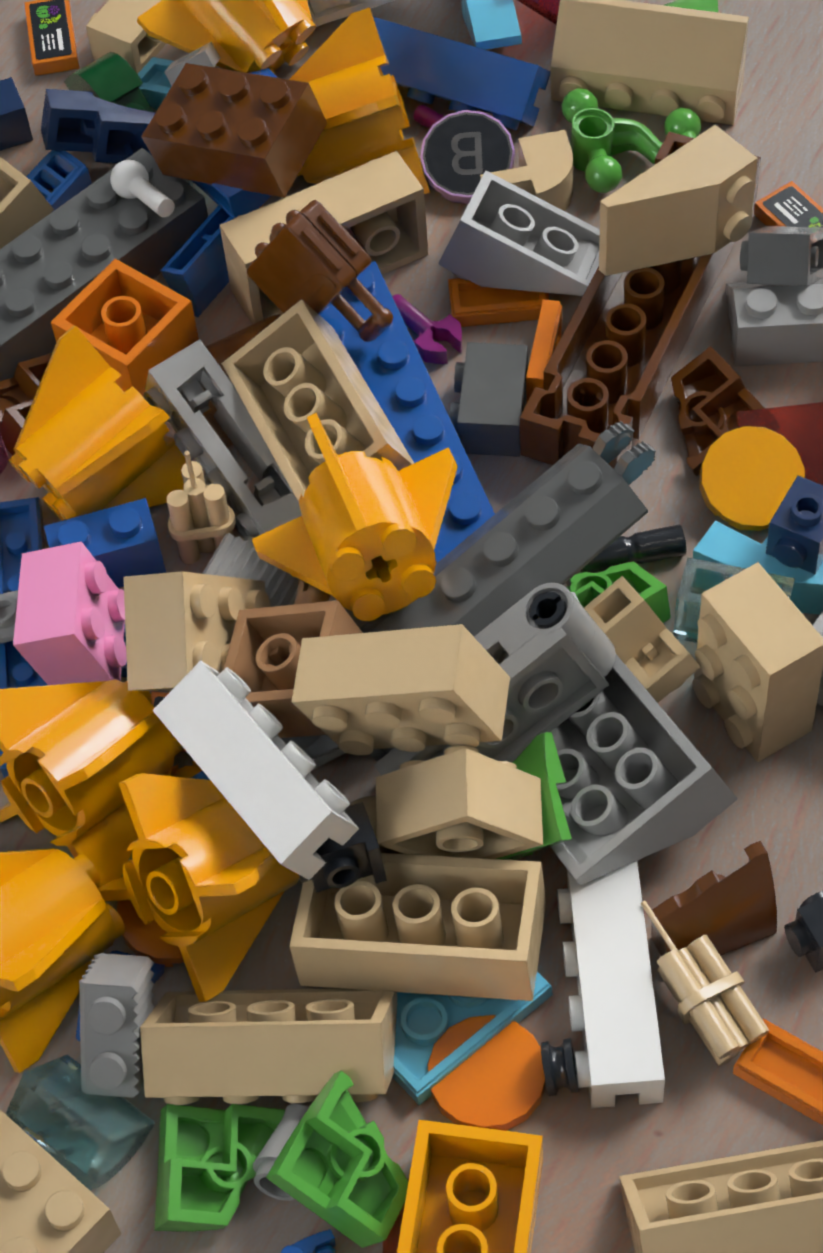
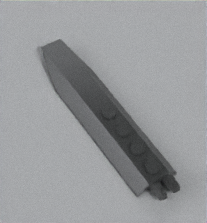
(529, 542)

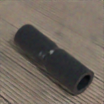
(641, 548)

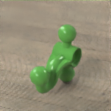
(599, 136)

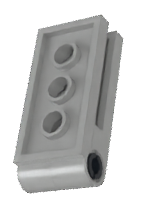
(553, 665)

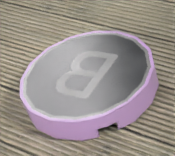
(462, 149)

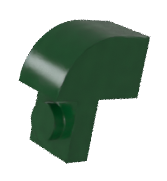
(110, 80)

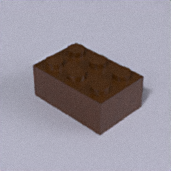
(235, 129)

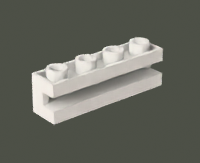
(255, 768)
(614, 988)

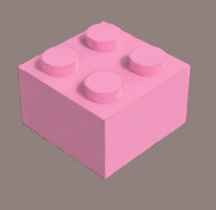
(69, 616)

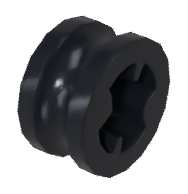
(559, 1067)

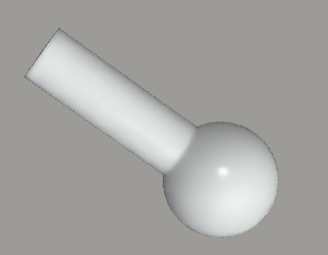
(131, 181)

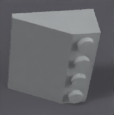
(629, 780)

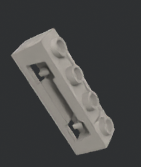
(183, 390)

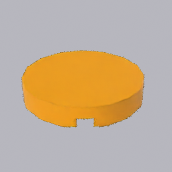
(748, 476)

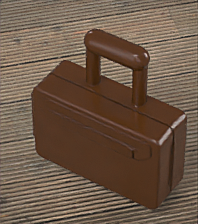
(317, 262)

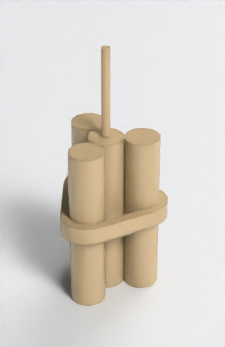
(198, 514)
(709, 996)

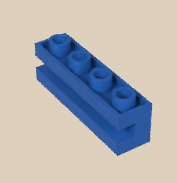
(461, 74)

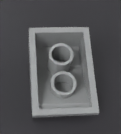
(521, 242)

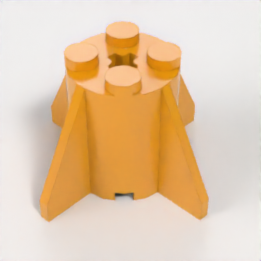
(244, 32)
(358, 103)
(92, 439)
(365, 528)
(67, 756)
(197, 875)
(48, 936)

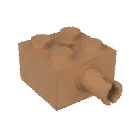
(268, 648)

